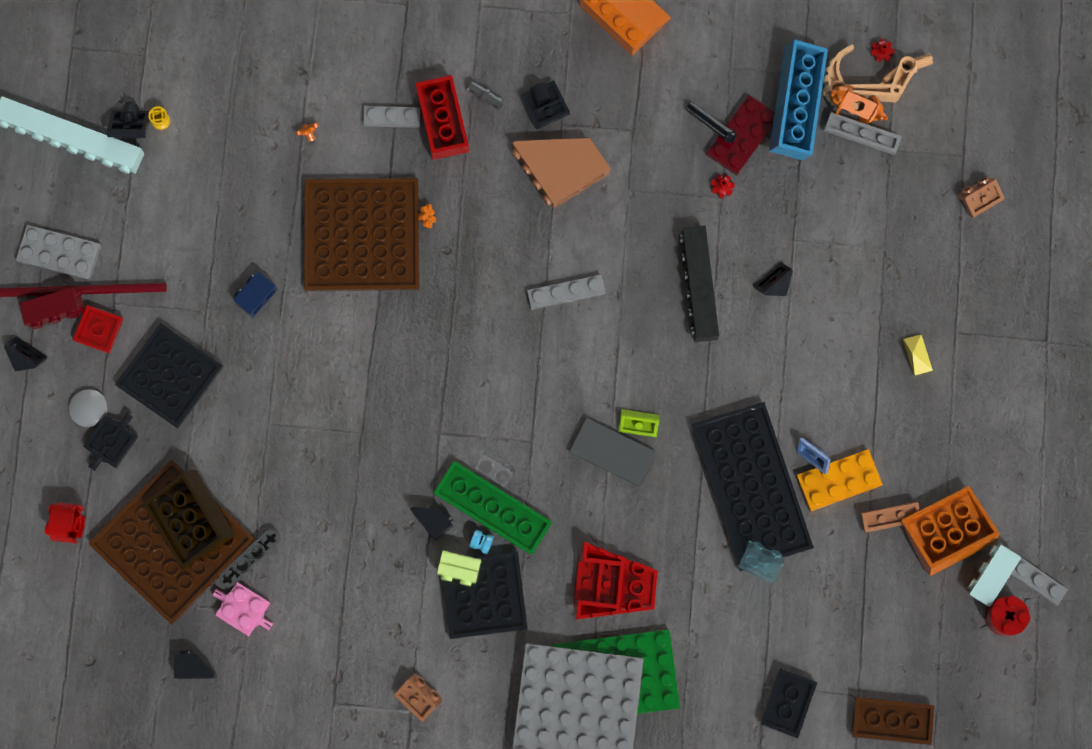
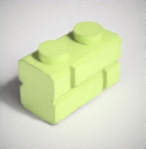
(459, 567)

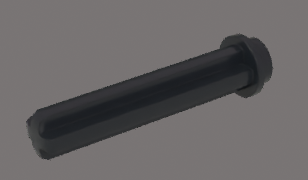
(712, 123)

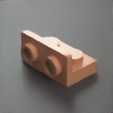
(981, 196)
(418, 697)

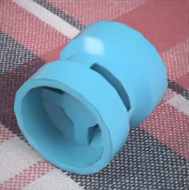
(486, 542)

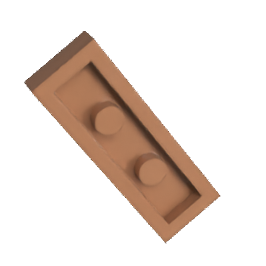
(887, 517)

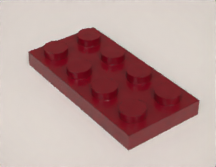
(751, 125)

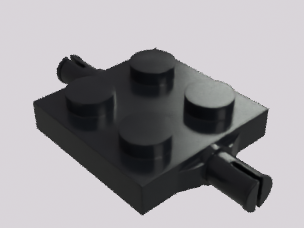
(110, 441)

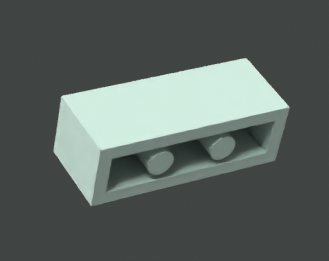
(993, 574)

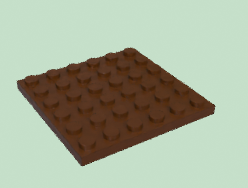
(361, 234)
(145, 561)

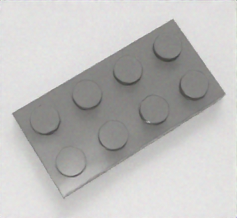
(58, 252)

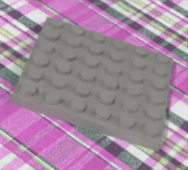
(577, 699)

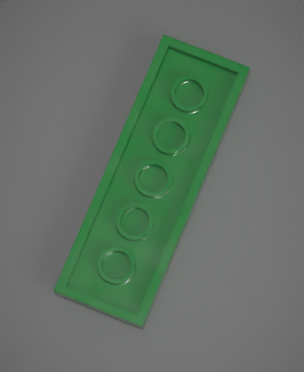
(493, 508)

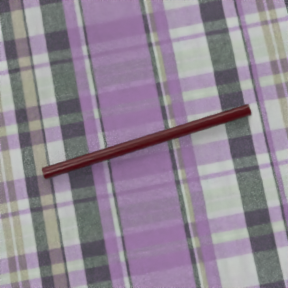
(85, 289)

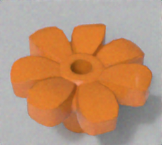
(308, 131)
(427, 216)

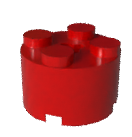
(65, 522)
(1018, 617)

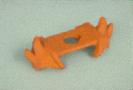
(844, 98)

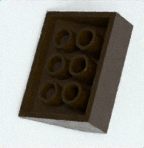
(188, 518)

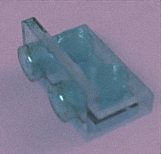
(762, 562)

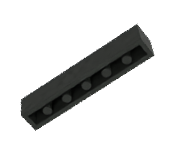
(700, 283)

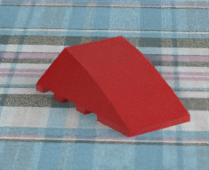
(611, 584)

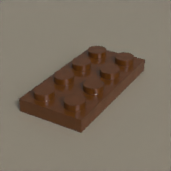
(893, 721)

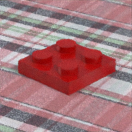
(98, 329)

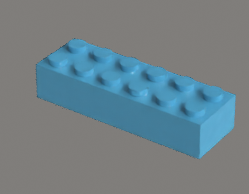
(798, 100)

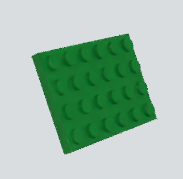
(658, 676)

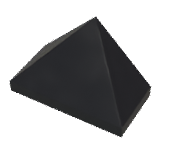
(776, 281)
(23, 355)

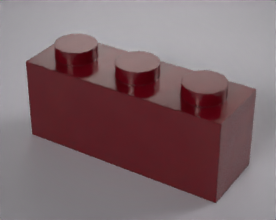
(52, 308)

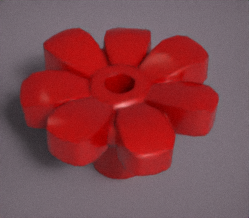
(882, 50)
(722, 186)

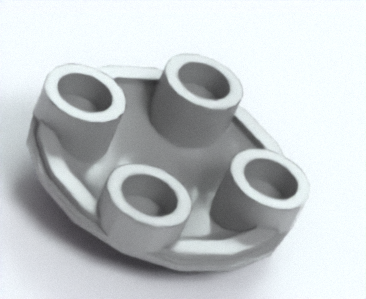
(88, 408)

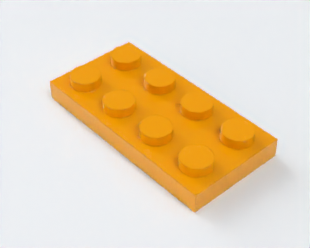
(844, 480)

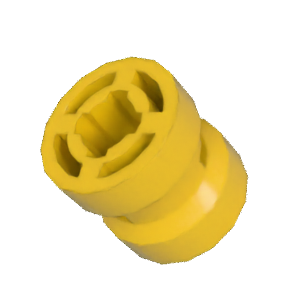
(159, 122)

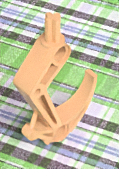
(884, 91)

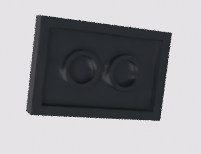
(788, 703)

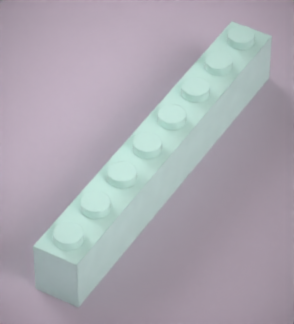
(70, 135)

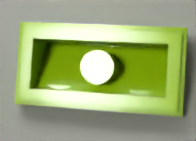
(639, 423)

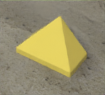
(917, 355)

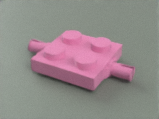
(243, 609)

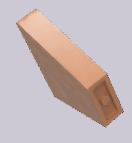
(561, 166)

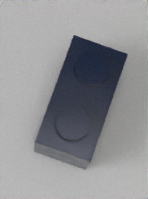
(254, 294)

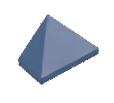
(814, 455)

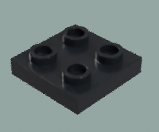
(544, 104)
(128, 125)

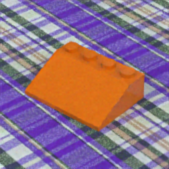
(627, 20)
(950, 530)

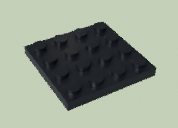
(169, 375)
(492, 603)

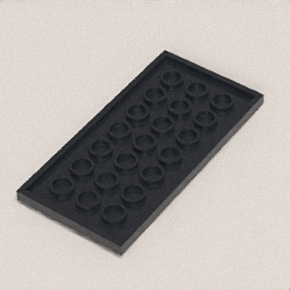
(751, 482)

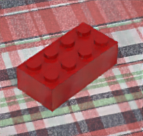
(442, 117)

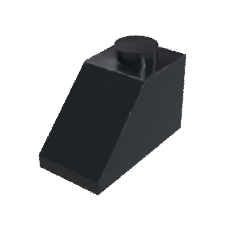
(433, 521)
(191, 667)

